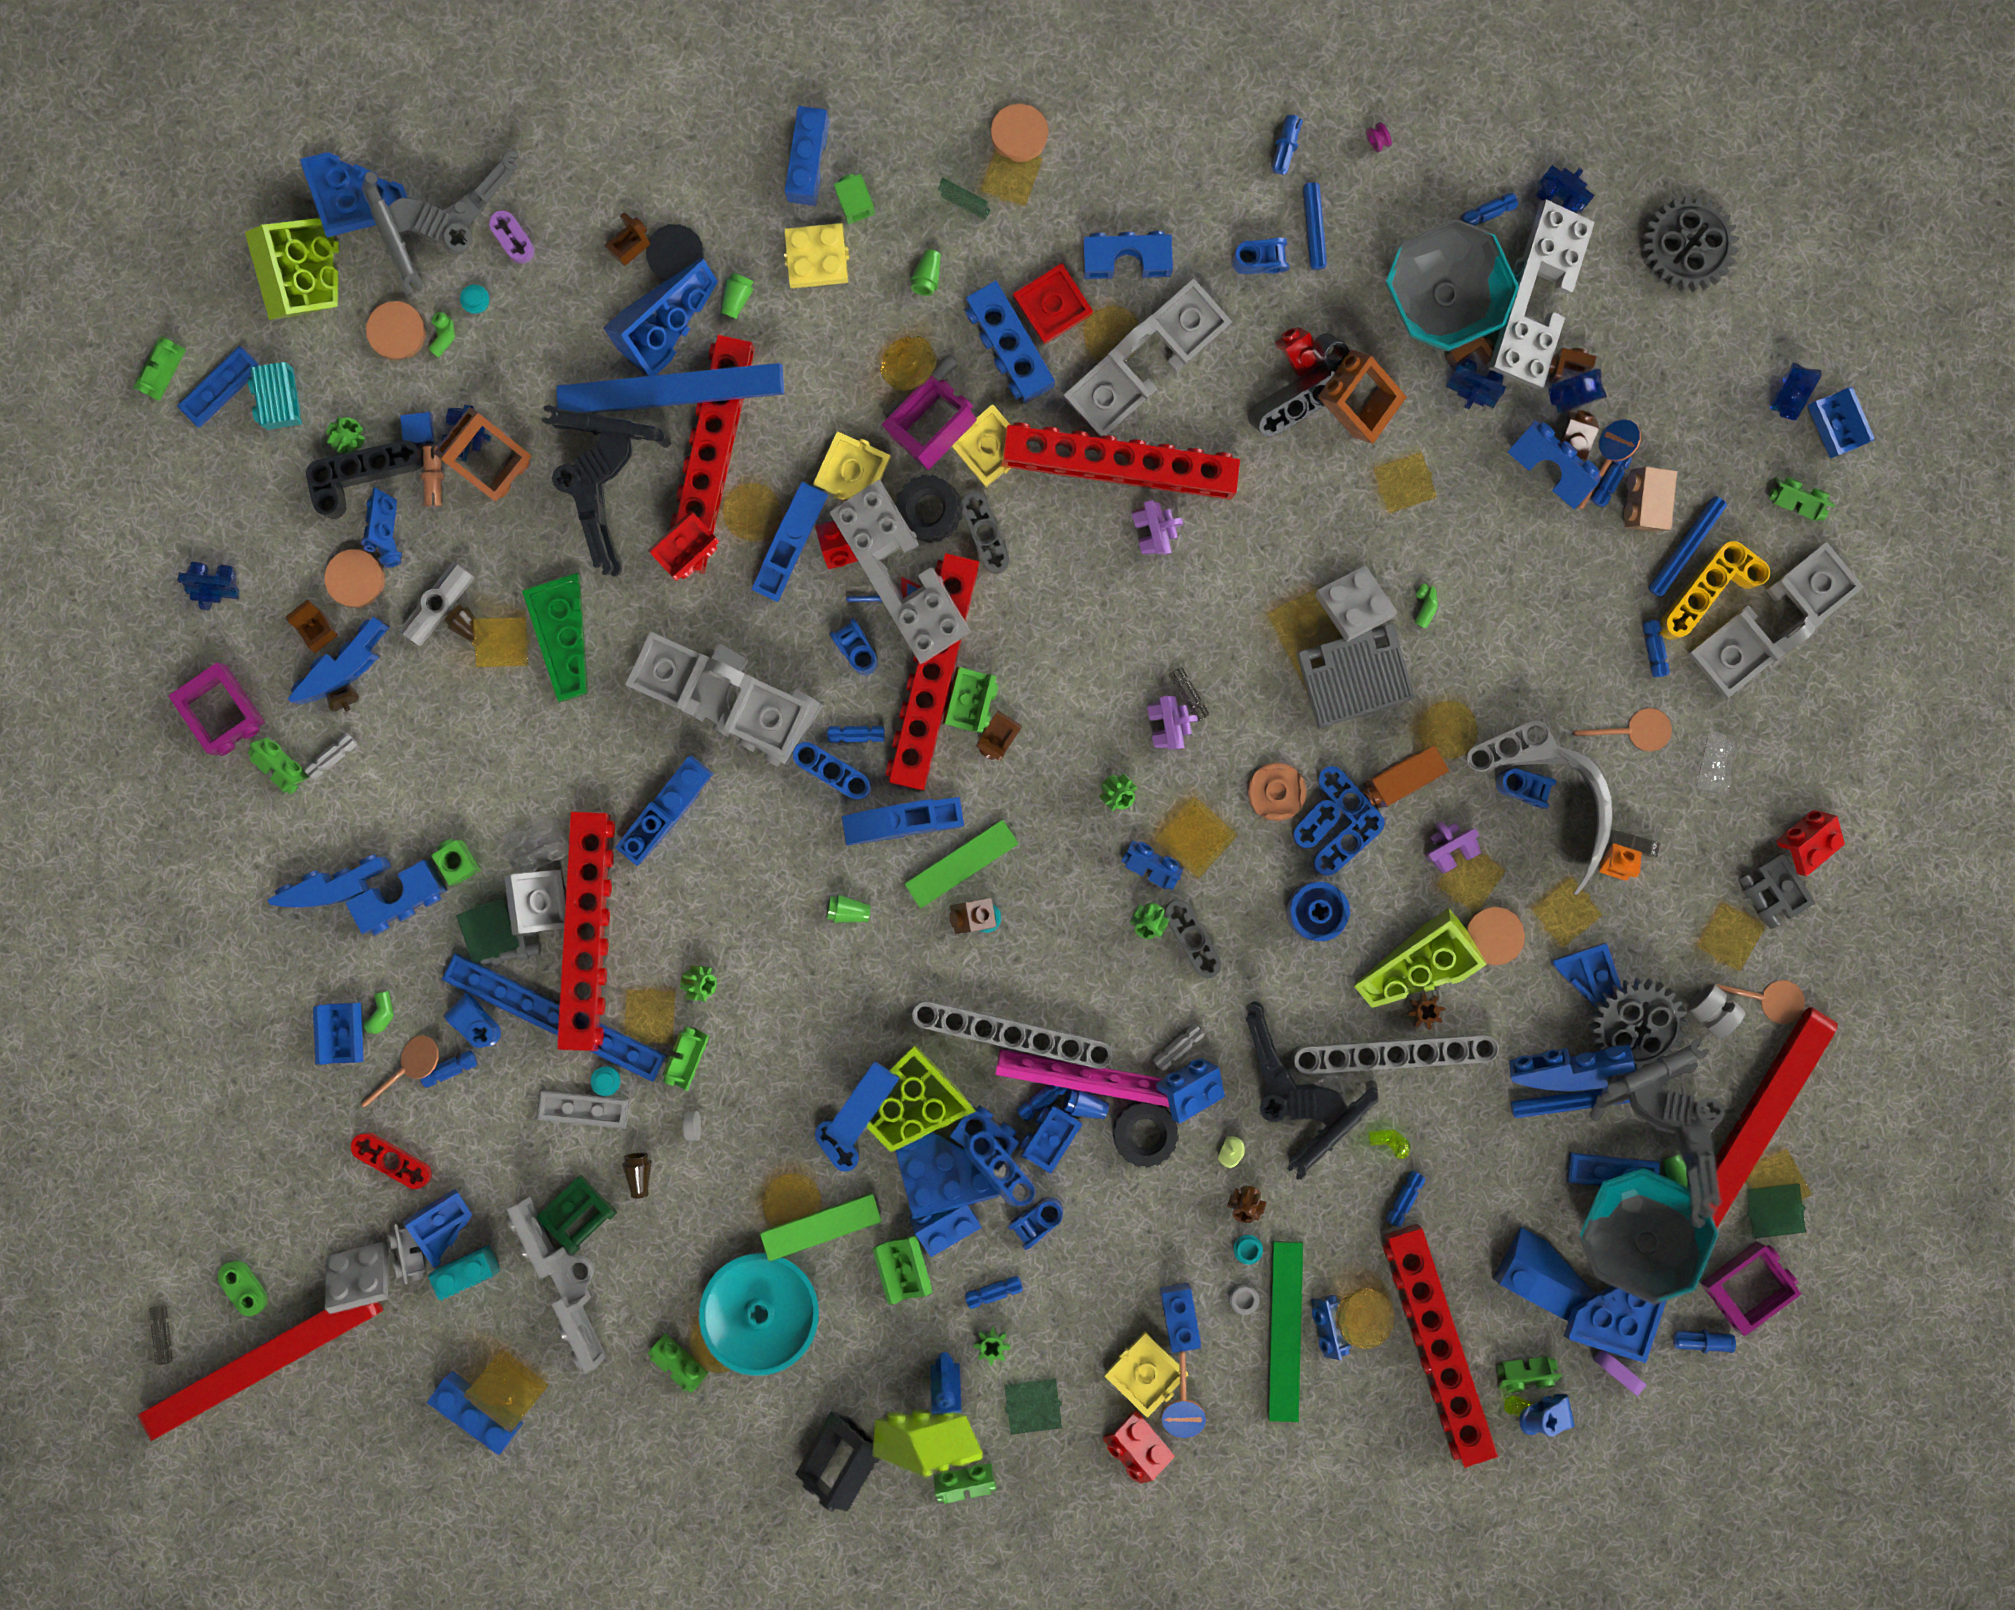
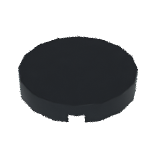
(673, 250)

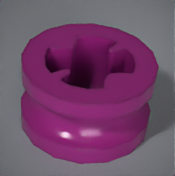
(1378, 137)

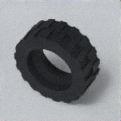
(951, 504)
(1145, 1156)

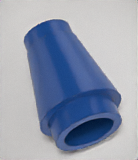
(1085, 1104)

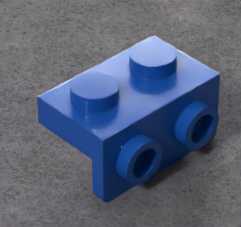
(1841, 422)
(338, 1033)
(1192, 1089)
(1050, 1138)
(944, 1228)

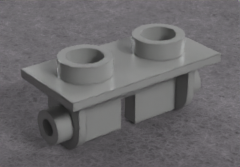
(407, 1263)

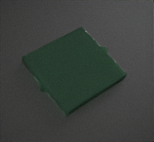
(964, 199)
(487, 930)
(1776, 1210)
(1033, 1406)

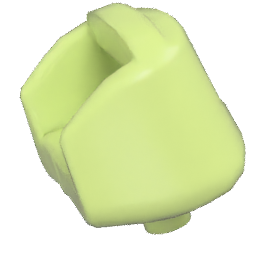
(1231, 1152)

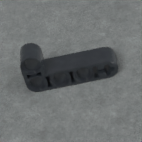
(1272, 413)
(365, 472)

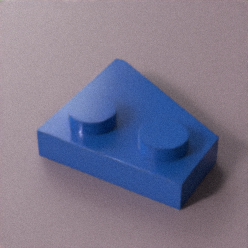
(1589, 972)
(438, 1225)

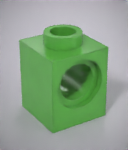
(854, 198)
(467, 867)

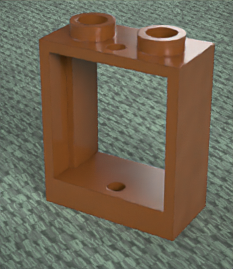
(1379, 408)
(462, 435)
(1405, 777)

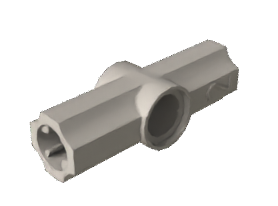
(424, 619)

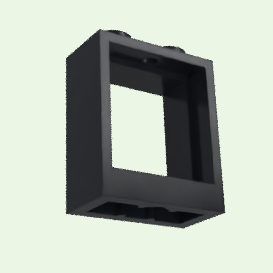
(853, 1472)

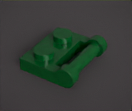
(569, 1207)

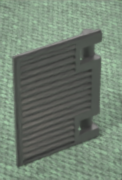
(1355, 676)

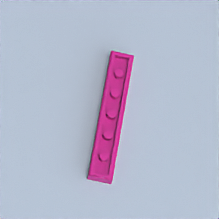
(1080, 1077)

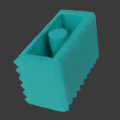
(274, 396)
(464, 1273)

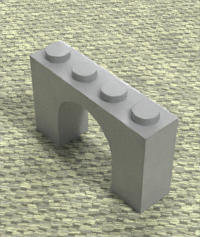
(715, 696)

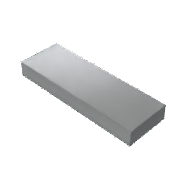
(583, 1109)

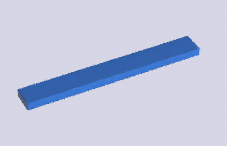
(672, 389)
(545, 1014)

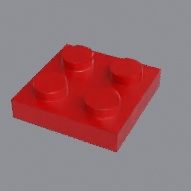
(1053, 304)

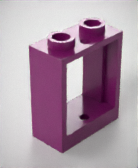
(915, 406)
(200, 685)
(1766, 1309)

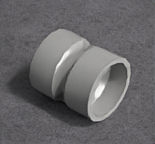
(1720, 1014)

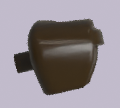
(342, 698)

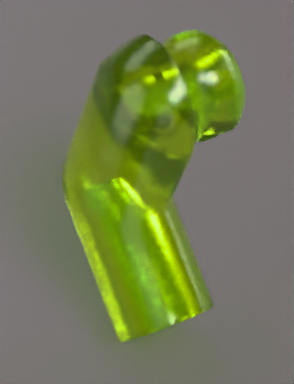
(1393, 1139)
(1515, 1405)

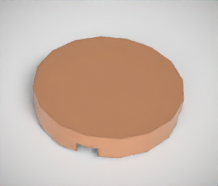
(1019, 132)
(395, 330)
(354, 578)
(1267, 797)
(1497, 934)

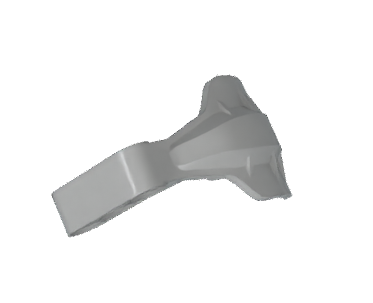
(1550, 753)

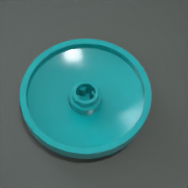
(758, 1314)

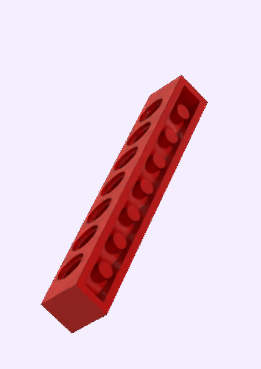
(724, 351)
(1105, 469)
(916, 776)
(581, 828)
(1479, 1444)

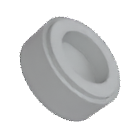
(692, 1125)
(1244, 1299)

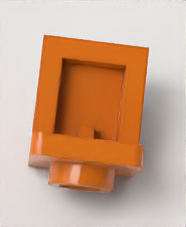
(1621, 862)

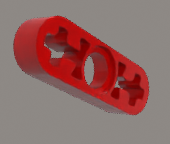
(406, 1177)

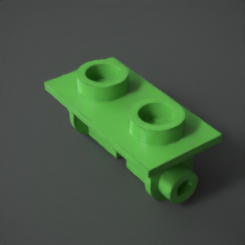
(159, 368)
(1812, 503)
(268, 755)
(691, 1046)
(684, 1368)
(1539, 1374)
(951, 1484)

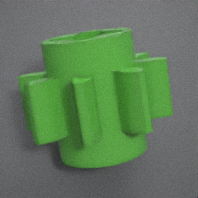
(345, 435)
(1118, 792)
(1149, 921)
(698, 983)
(991, 1354)

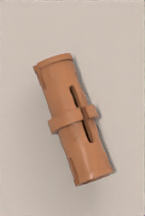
(432, 477)

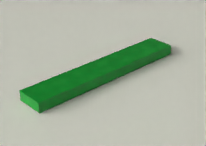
(1285, 1331)

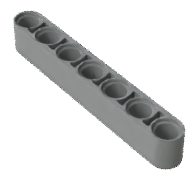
(1024, 1044)
(1407, 1059)

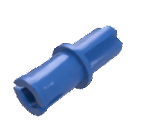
(1286, 144)
(1704, 1341)

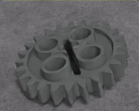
(1710, 261)
(1638, 1021)

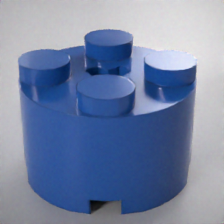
(1331, 921)

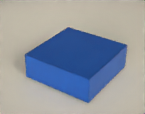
(417, 428)

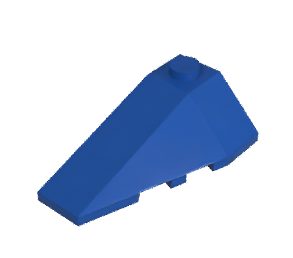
(654, 323)
(1541, 1275)

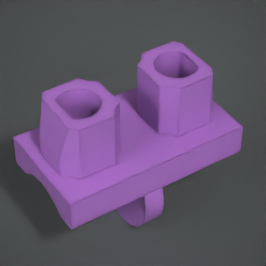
(1152, 516)
(1168, 711)
(1465, 842)

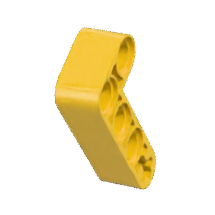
(1706, 593)

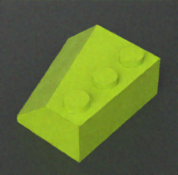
(294, 267)
(917, 1103)
(925, 1441)

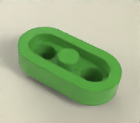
(244, 1286)

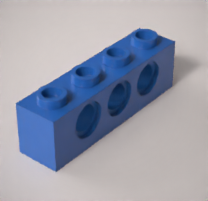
(993, 301)

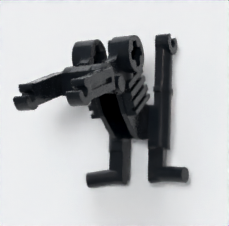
(594, 470)
(1304, 1100)

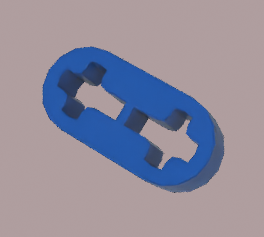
(1321, 829)
(831, 1150)

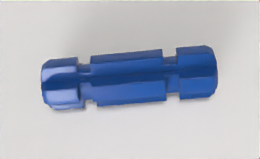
(1490, 209)
(1610, 482)
(1656, 648)
(855, 734)
(450, 1069)
(1039, 1101)
(1405, 1199)
(993, 1292)

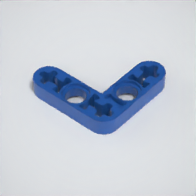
(1355, 816)

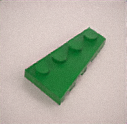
(559, 627)

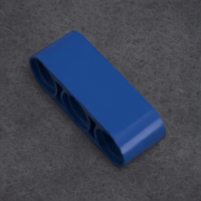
(821, 761)
(862, 1105)
(1013, 1173)

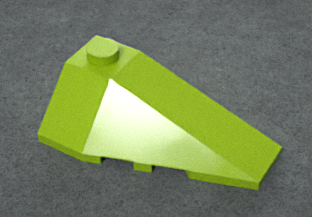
(1428, 958)

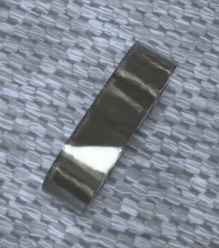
(1646, 846)

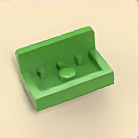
(970, 700)
(902, 1269)

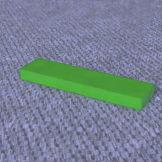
(961, 864)
(820, 1226)

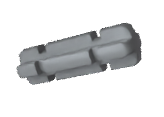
(330, 756)
(1178, 1047)

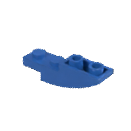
(789, 541)
(333, 673)
(664, 811)
(902, 820)
(321, 890)
(1561, 1072)

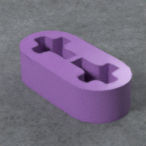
(506, 240)
(1619, 1372)

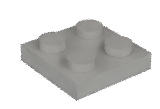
(1356, 603)
(535, 901)
(356, 1277)

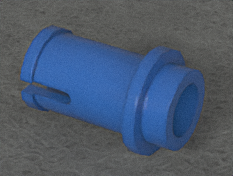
(390, 558)

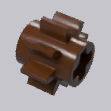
(1417, 1013)
(1246, 1204)

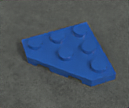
(339, 193)
(940, 1177)
(1616, 1323)

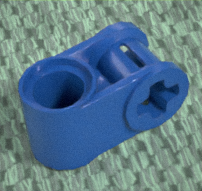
(1267, 256)
(852, 644)
(1530, 787)
(468, 1018)
(1035, 1222)
(1547, 1416)

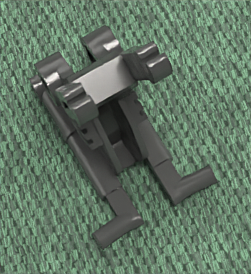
(429, 220)
(1678, 1116)

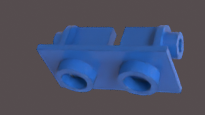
(381, 520)
(1165, 869)
(1330, 1340)
(945, 1385)

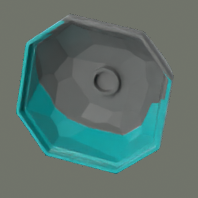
(1452, 285)
(1644, 1237)

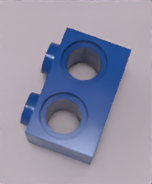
(961, 1134)
(1180, 1317)

